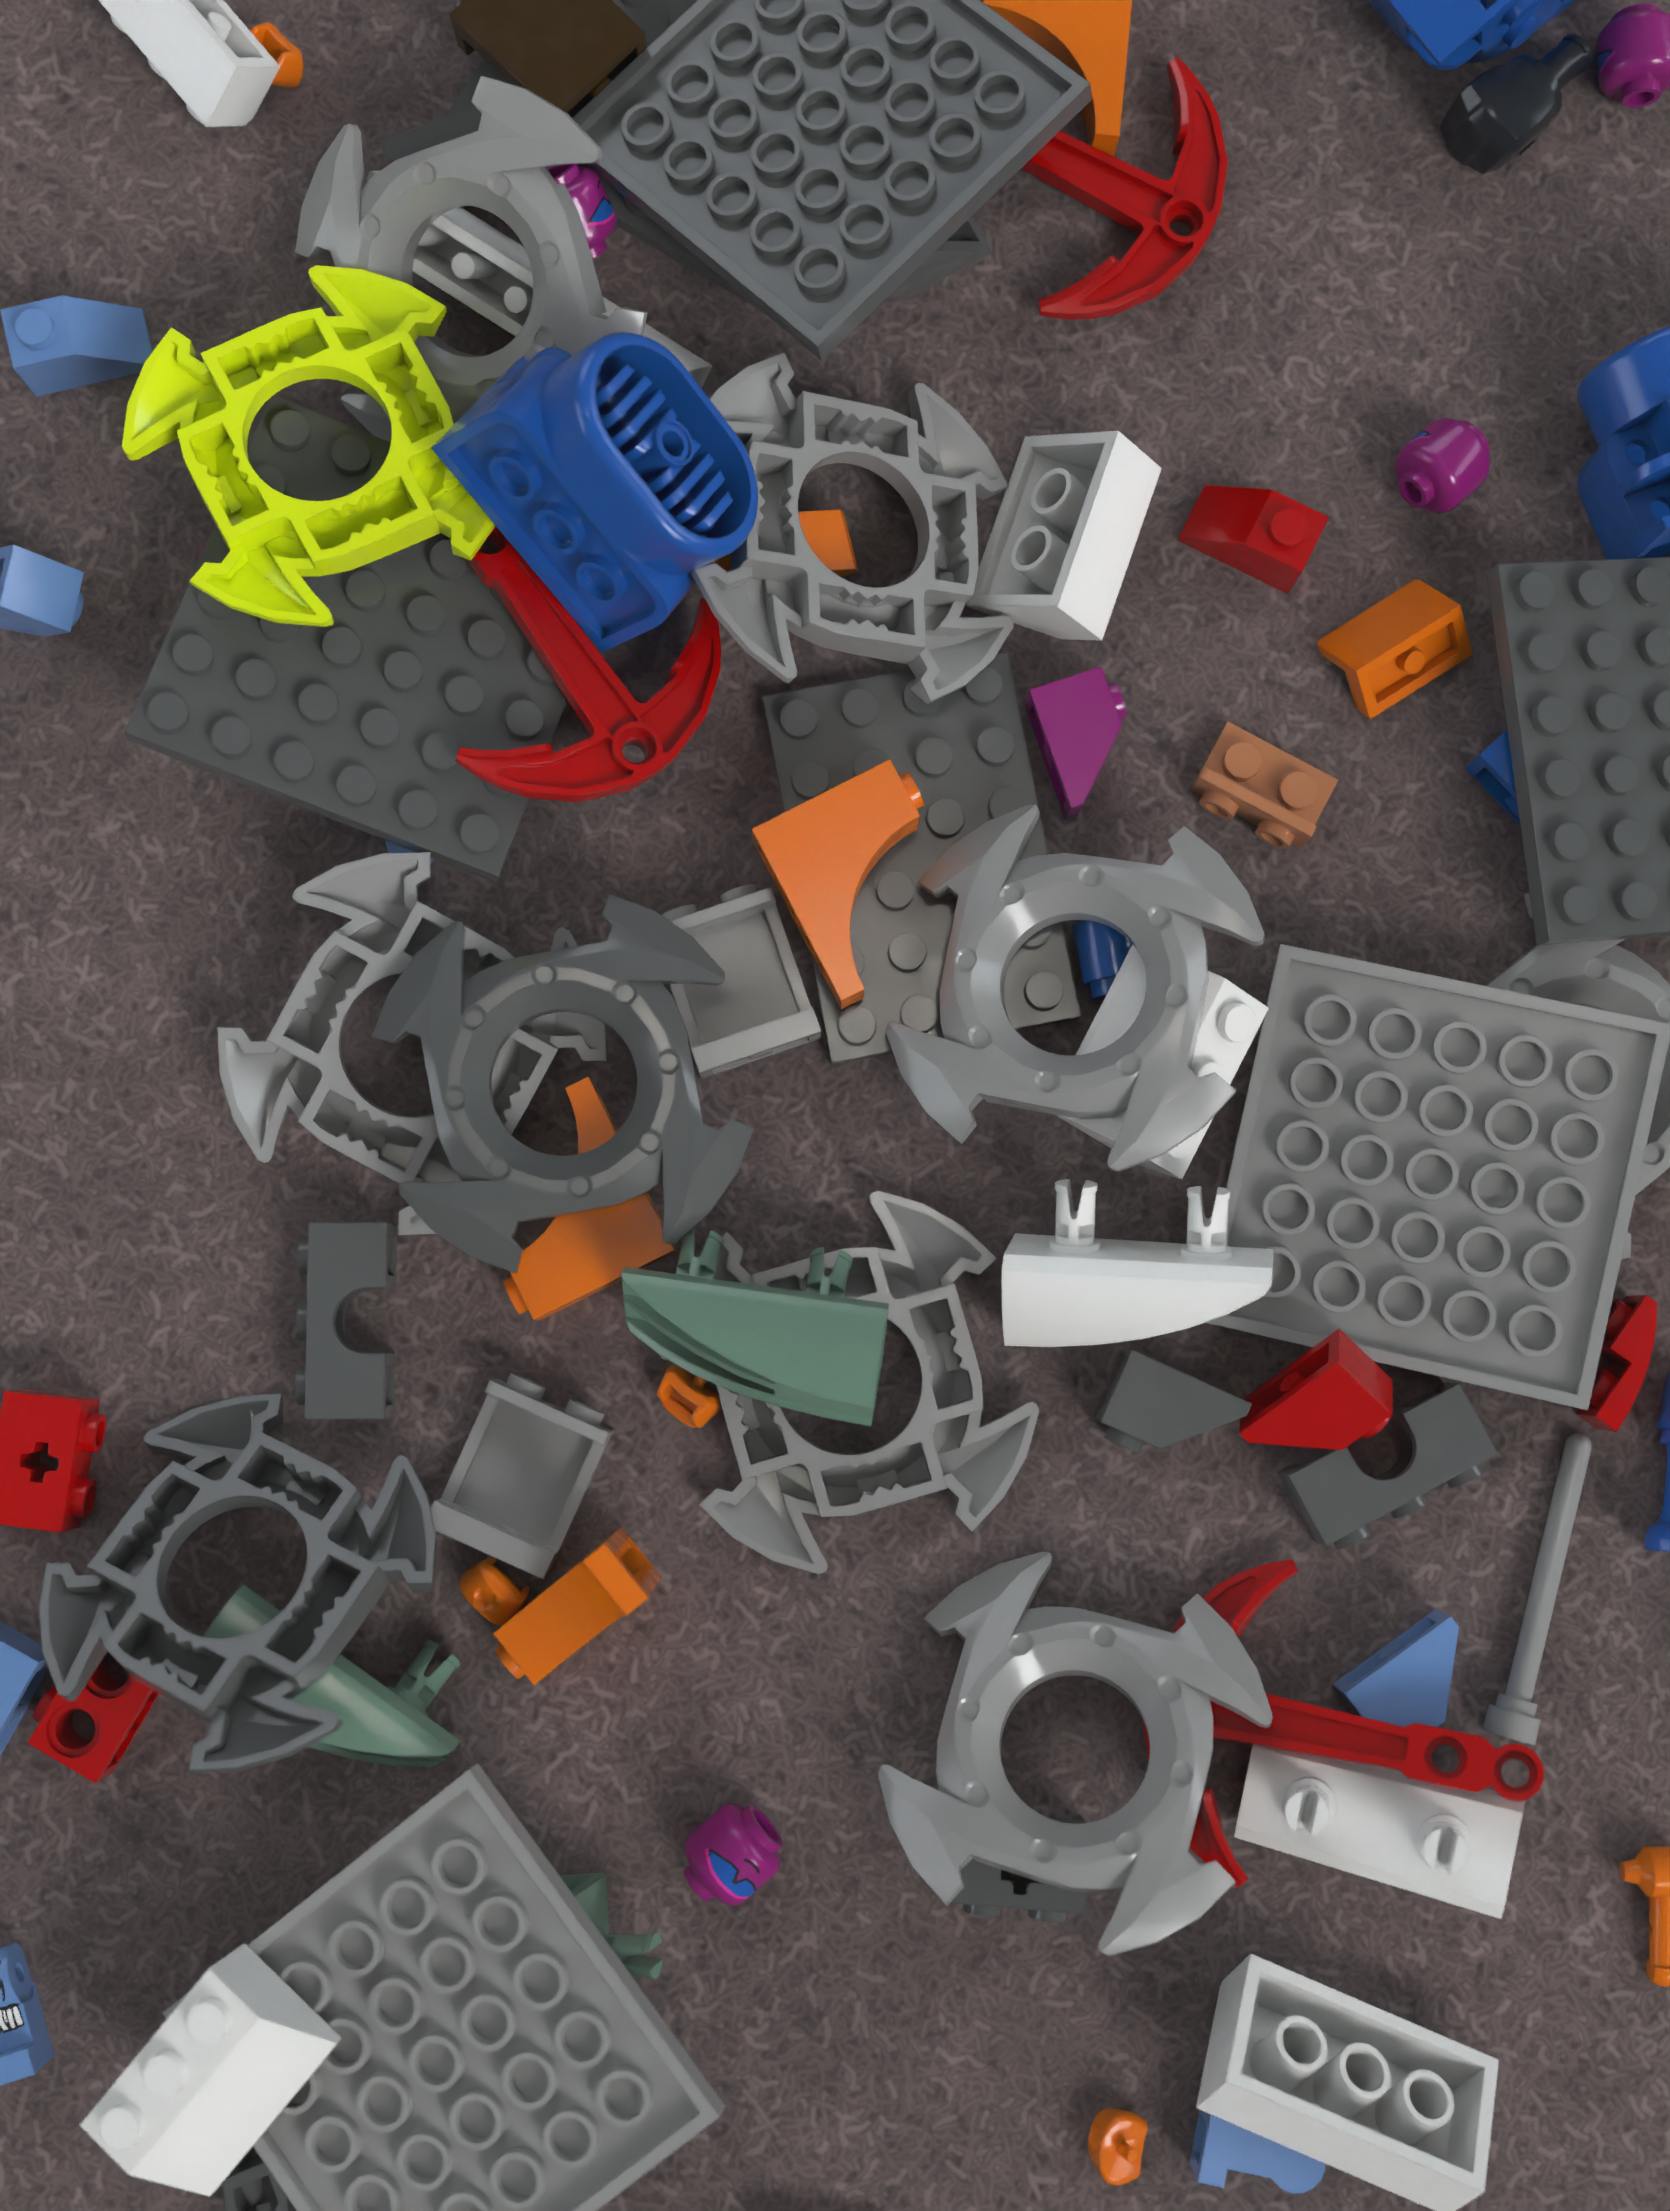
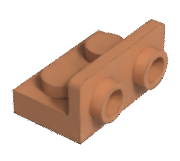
(1263, 787)

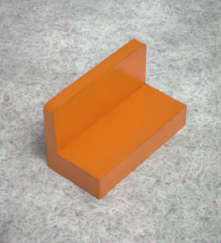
(1398, 646)

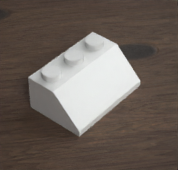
(1066, 533)
(1223, 1039)
(212, 2077)

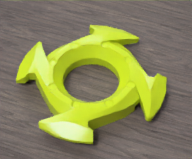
(286, 538)

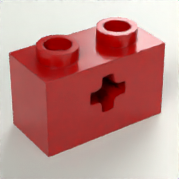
(66, 1429)

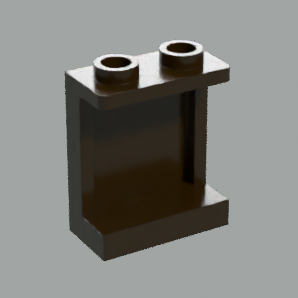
(551, 46)

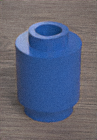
(1100, 955)

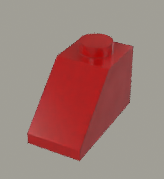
(1254, 532)
(1321, 1399)

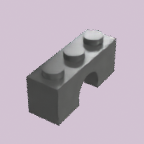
(338, 1375)
(1439, 1445)

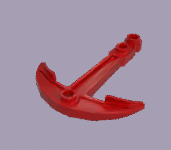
(1141, 204)
(595, 693)
(1338, 1734)

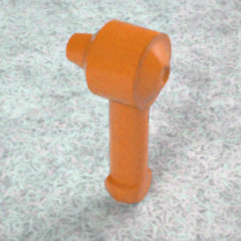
(1652, 1875)

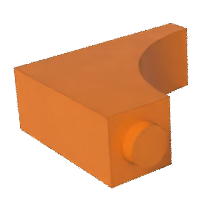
(1089, 40)
(826, 852)
(588, 1248)
(576, 1607)

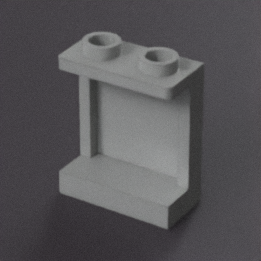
(763, 997)
(522, 1475)

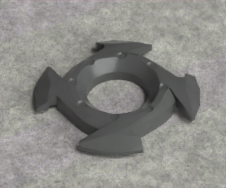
(470, 1022)
(248, 1679)

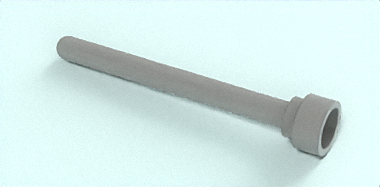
(1514, 1712)

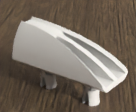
(1115, 1291)
(1383, 1826)

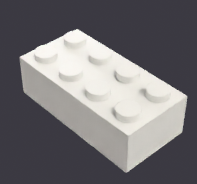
(1350, 2085)

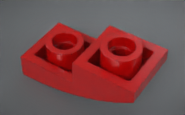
(1629, 1347)

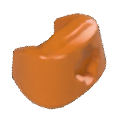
(283, 52)
(688, 1397)
(492, 1591)
(1117, 2144)

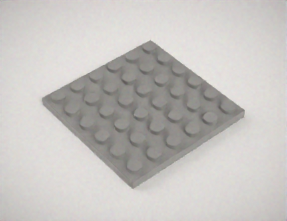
(1441, 1171)
(480, 2030)

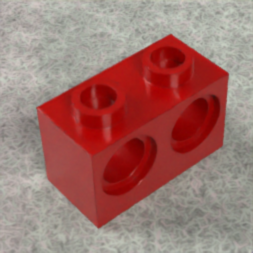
(117, 1715)

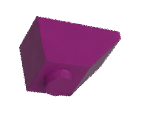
(1075, 730)

